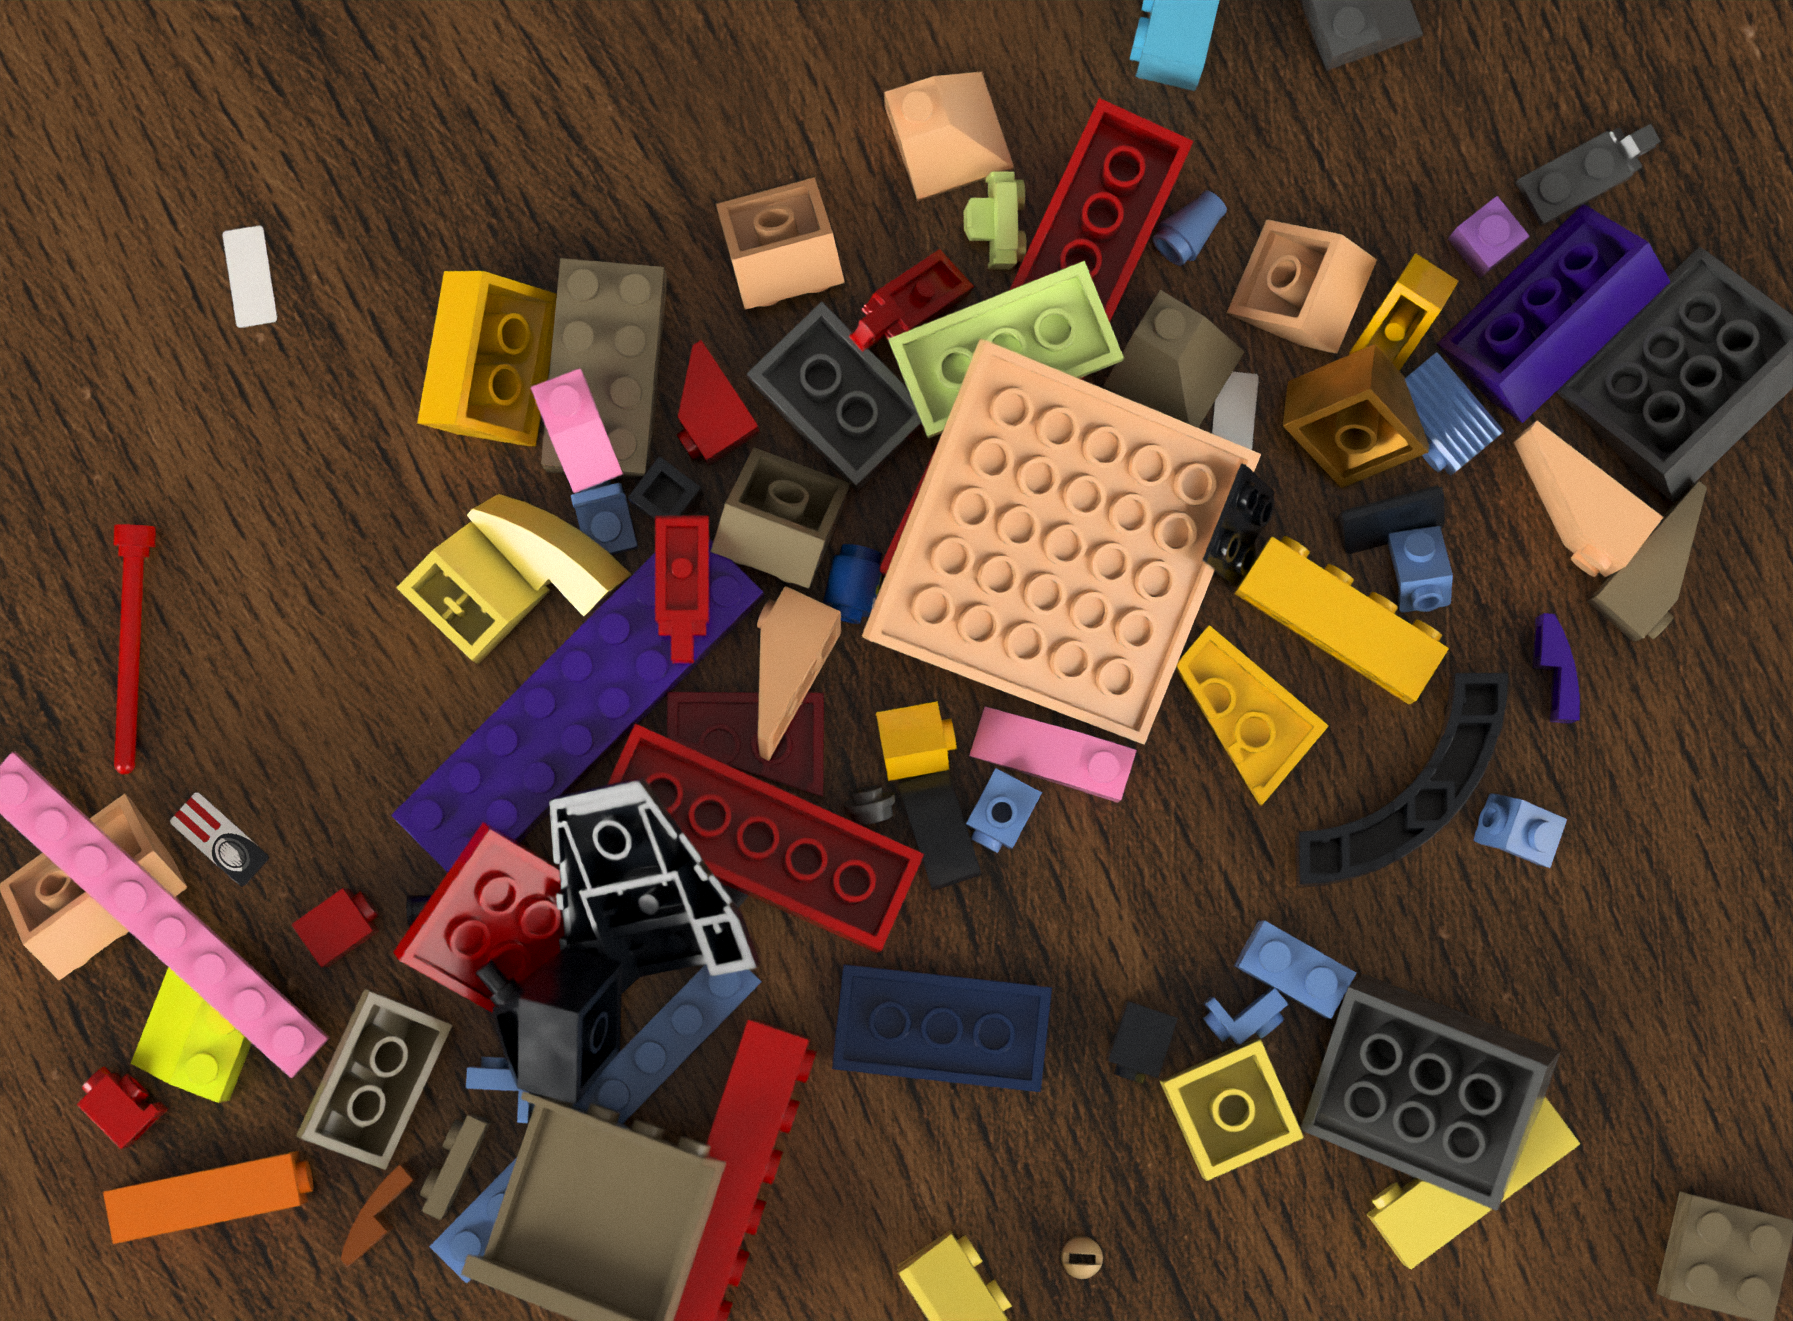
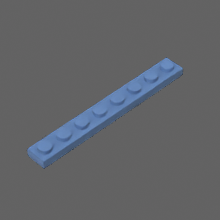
(621, 1087)

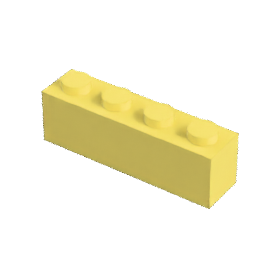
(1426, 1217)

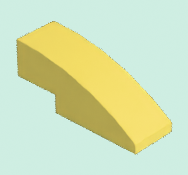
(550, 551)

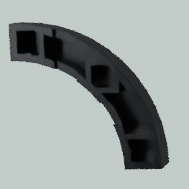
(1432, 799)

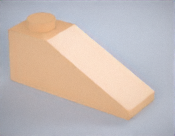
(793, 647)

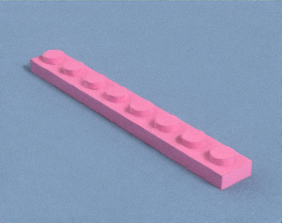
(157, 917)

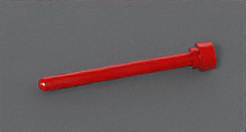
(134, 546)

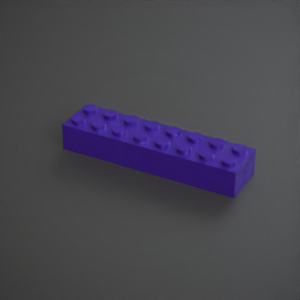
(567, 715)

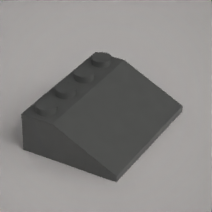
(1687, 374)
(1429, 1090)

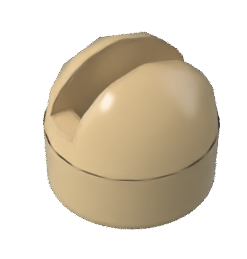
(1081, 1245)

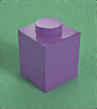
(1488, 237)

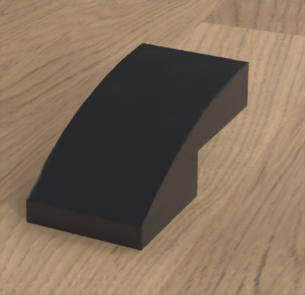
(939, 829)

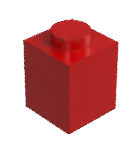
(337, 926)

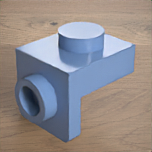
(1421, 569)
(1520, 829)
(1258, 1017)
(496, 1075)

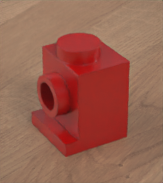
(119, 1106)

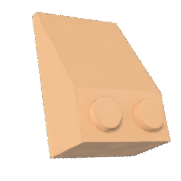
(1587, 506)

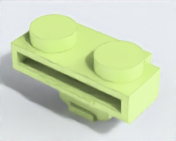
(997, 220)

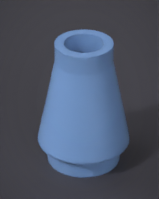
(1187, 230)

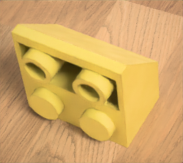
(471, 592)

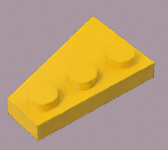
(1249, 712)

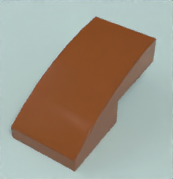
(370, 1223)

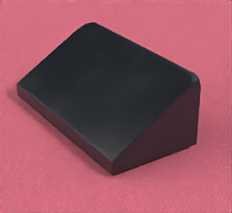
(1371, 523)

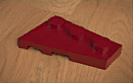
(727, 730)

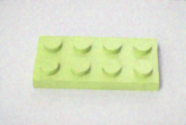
(1047, 320)

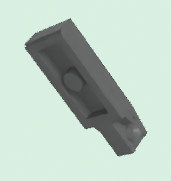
(1585, 172)

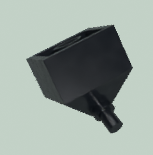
(558, 1022)

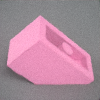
(577, 430)

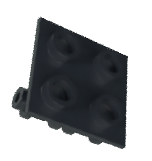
(1244, 513)

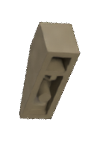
(1650, 584)

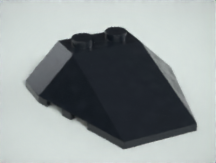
(641, 887)

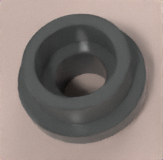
(870, 805)

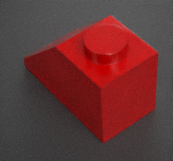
(711, 410)

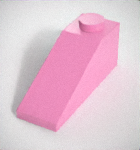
(1053, 753)

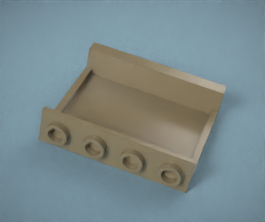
(599, 1216)

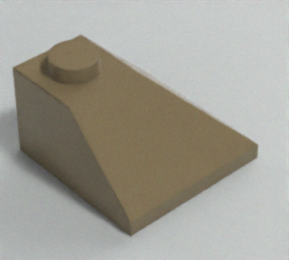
(1175, 362)

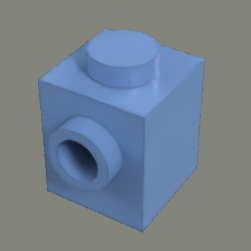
(1002, 811)

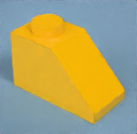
(1407, 311)

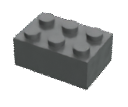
(837, 397)

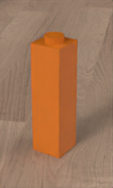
(207, 1196)

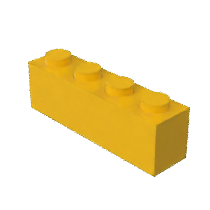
(1341, 619)

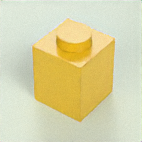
(915, 740)

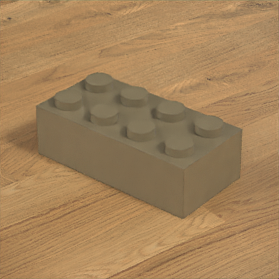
(612, 330)

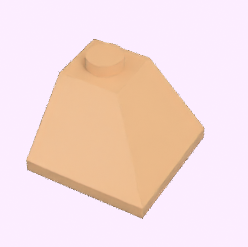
(947, 132)

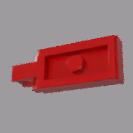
(911, 300)
(682, 581)

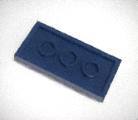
(942, 1028)

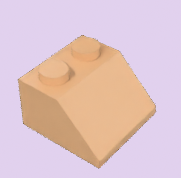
(780, 243)
(1302, 285)

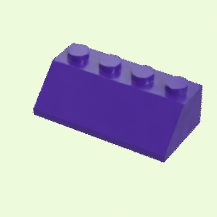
(1554, 311)

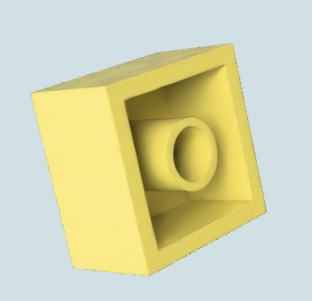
(1231, 1109)

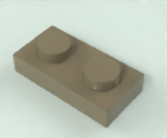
(444, 1184)

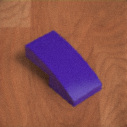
(1554, 653)

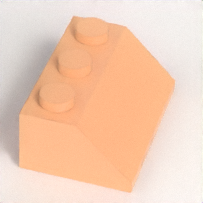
(59, 917)

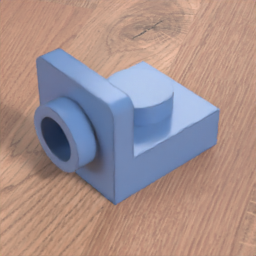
(606, 517)

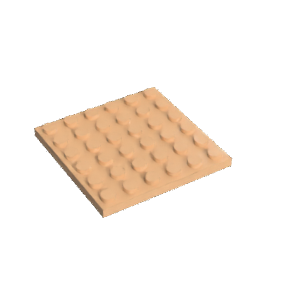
(1058, 543)

